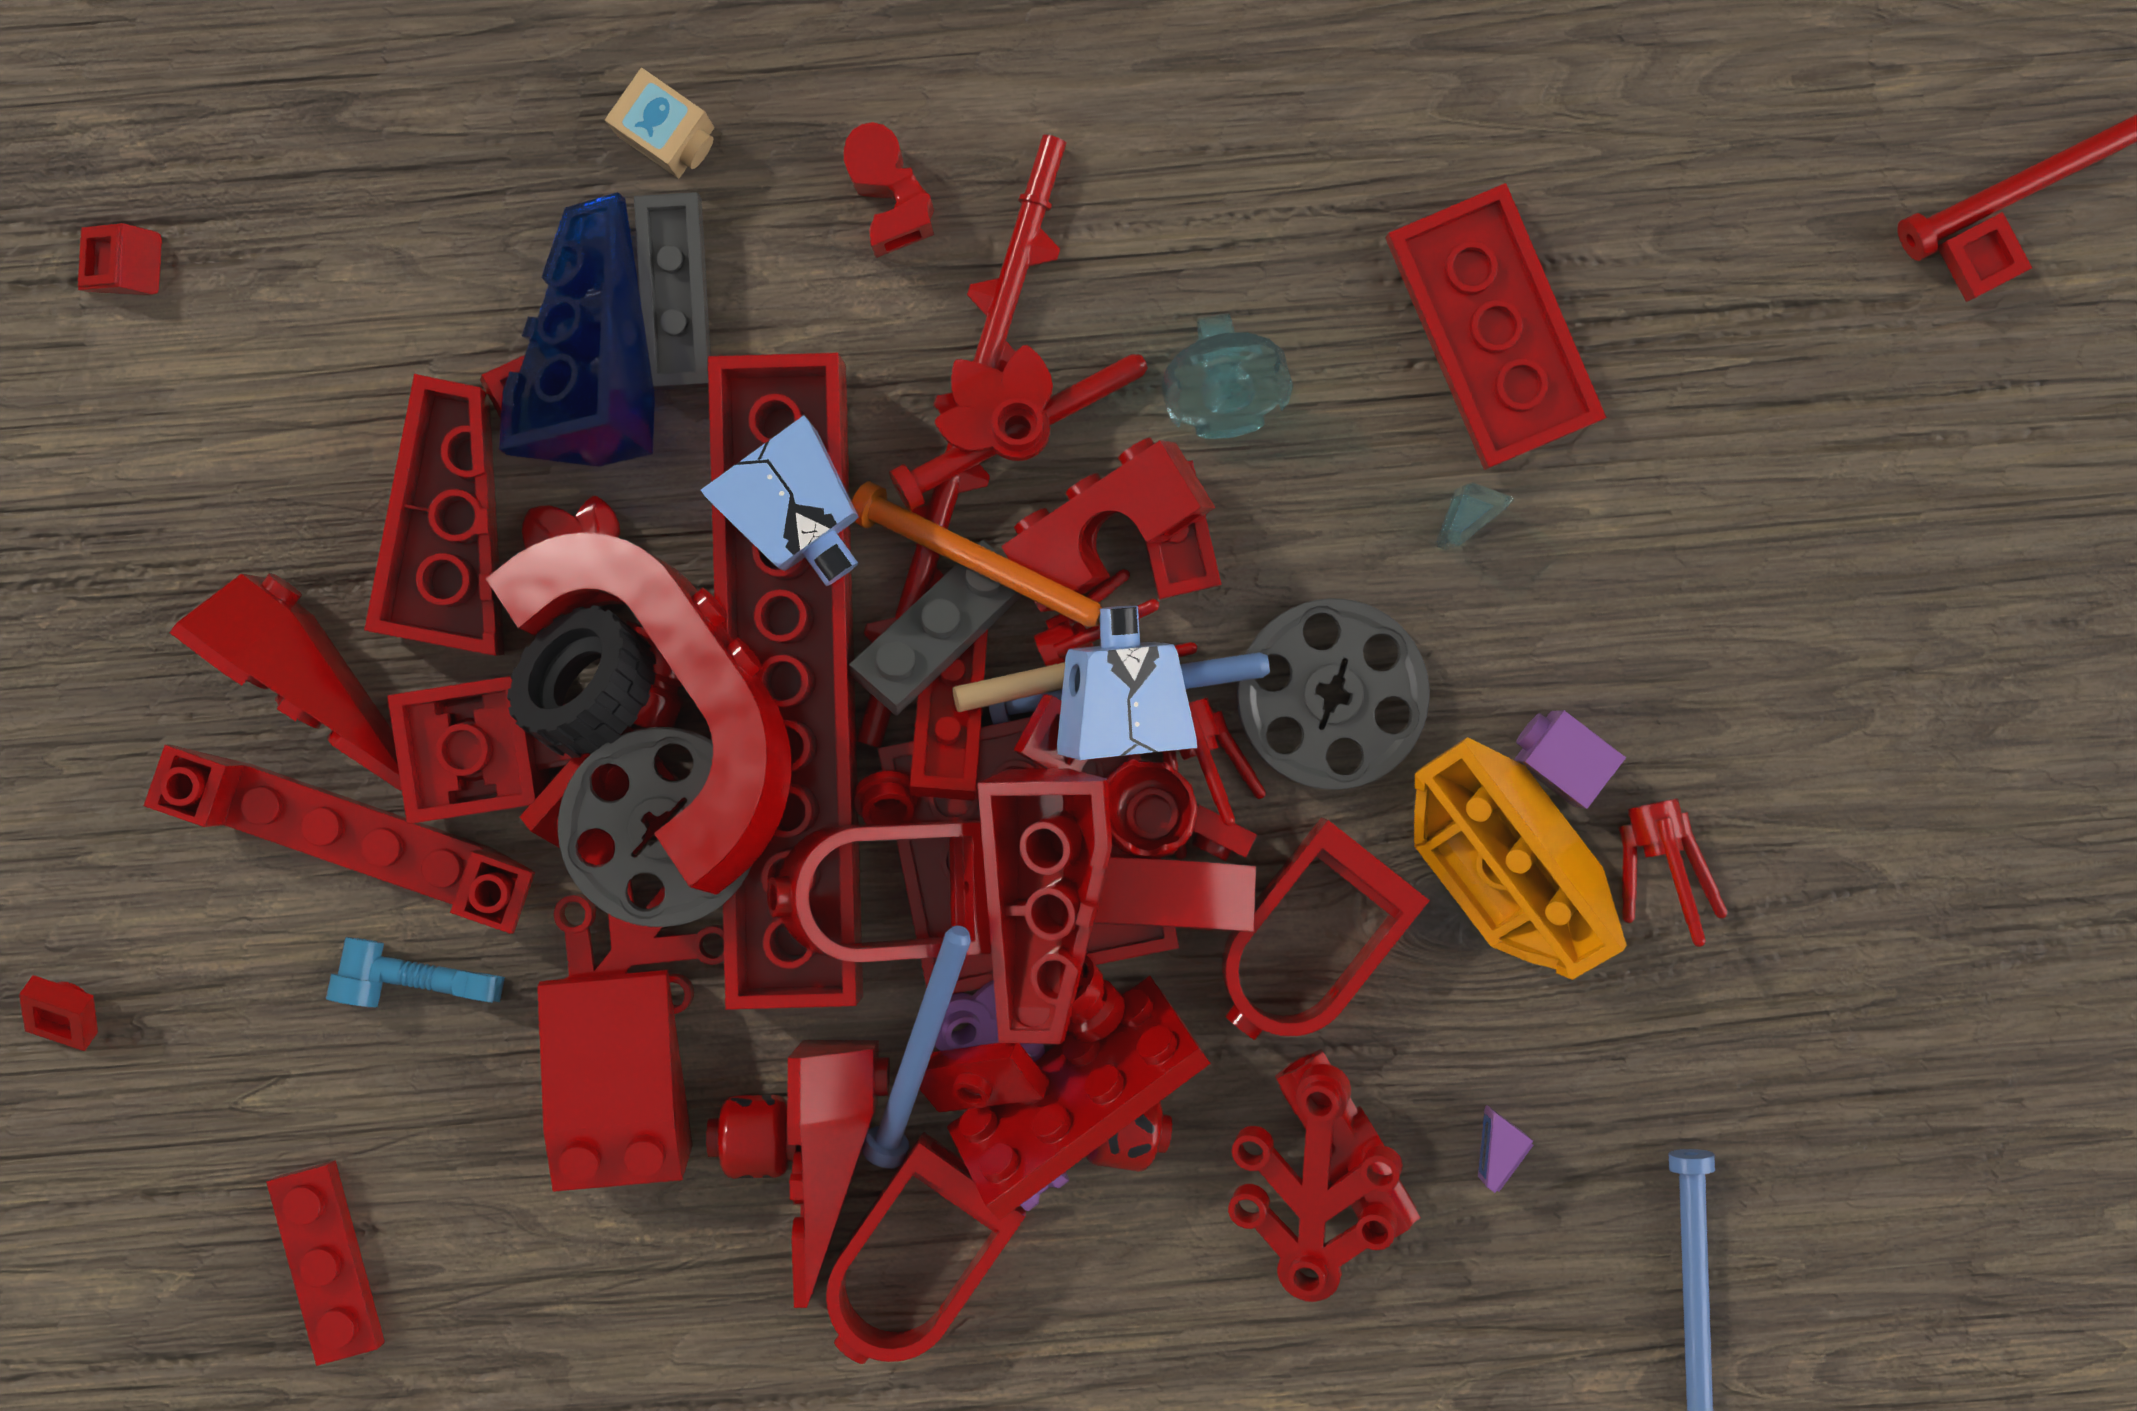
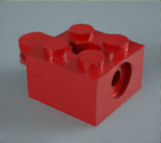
(465, 751)

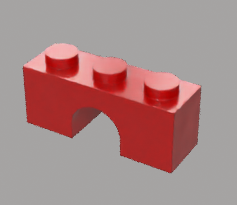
(1150, 488)

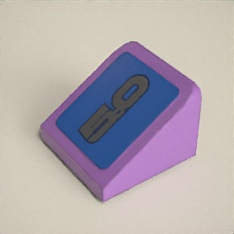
(1501, 1149)

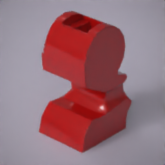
(878, 172)

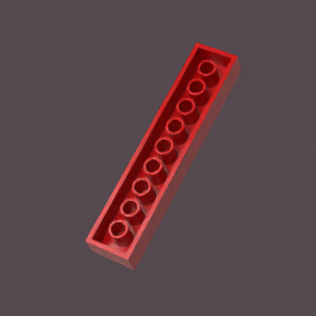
(805, 652)

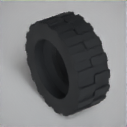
(608, 701)

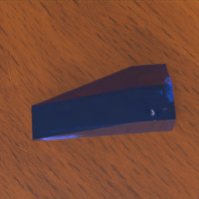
(587, 363)

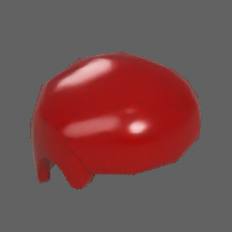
(1150, 808)

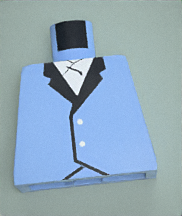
(790, 502)
(1123, 694)

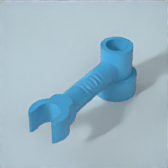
(365, 970)

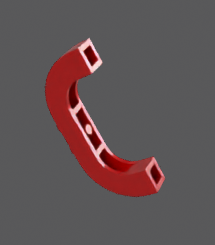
(751, 759)

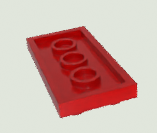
(1495, 326)
(1088, 1100)

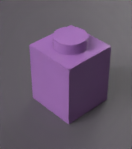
(1567, 757)

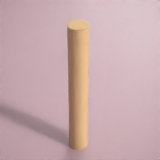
(1009, 687)

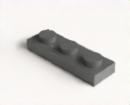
(673, 288)
(931, 635)

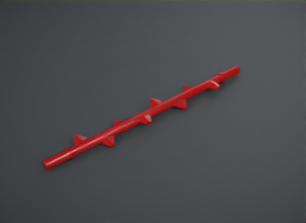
(998, 302)

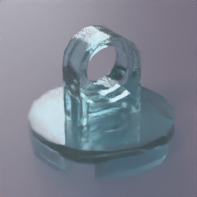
(1226, 380)

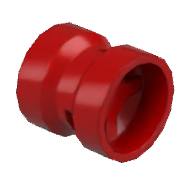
(1096, 1007)

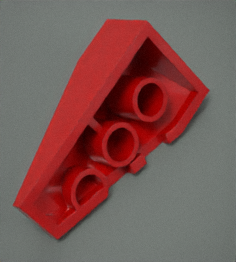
(265, 637)
(1043, 879)
(829, 1113)

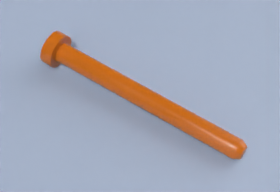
(873, 507)

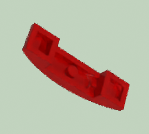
(1177, 894)

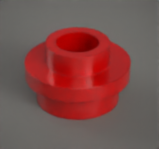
(885, 798)

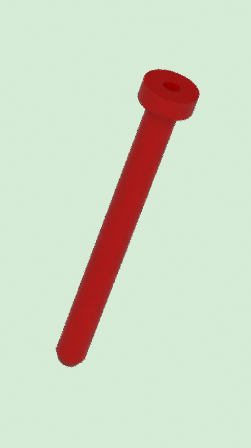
(1921, 234)
(913, 483)

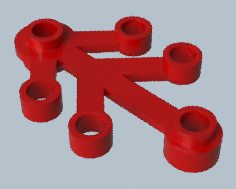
(631, 945)
(1312, 1195)

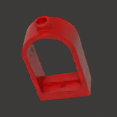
(1365, 874)
(790, 890)
(950, 1178)

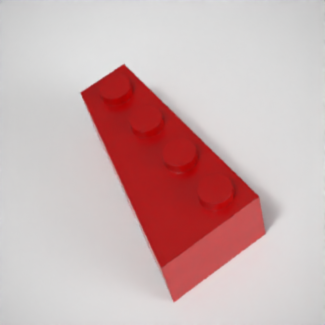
(441, 525)

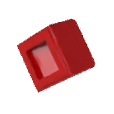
(119, 260)

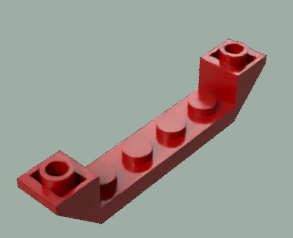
(342, 831)

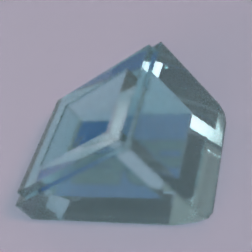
(1468, 512)

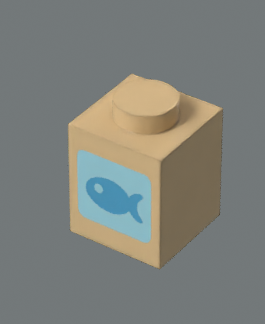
(661, 124)

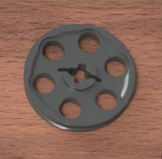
(1364, 685)
(624, 820)

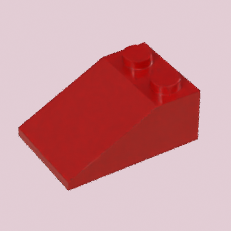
(612, 1081)

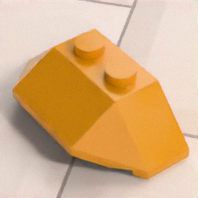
(1514, 861)

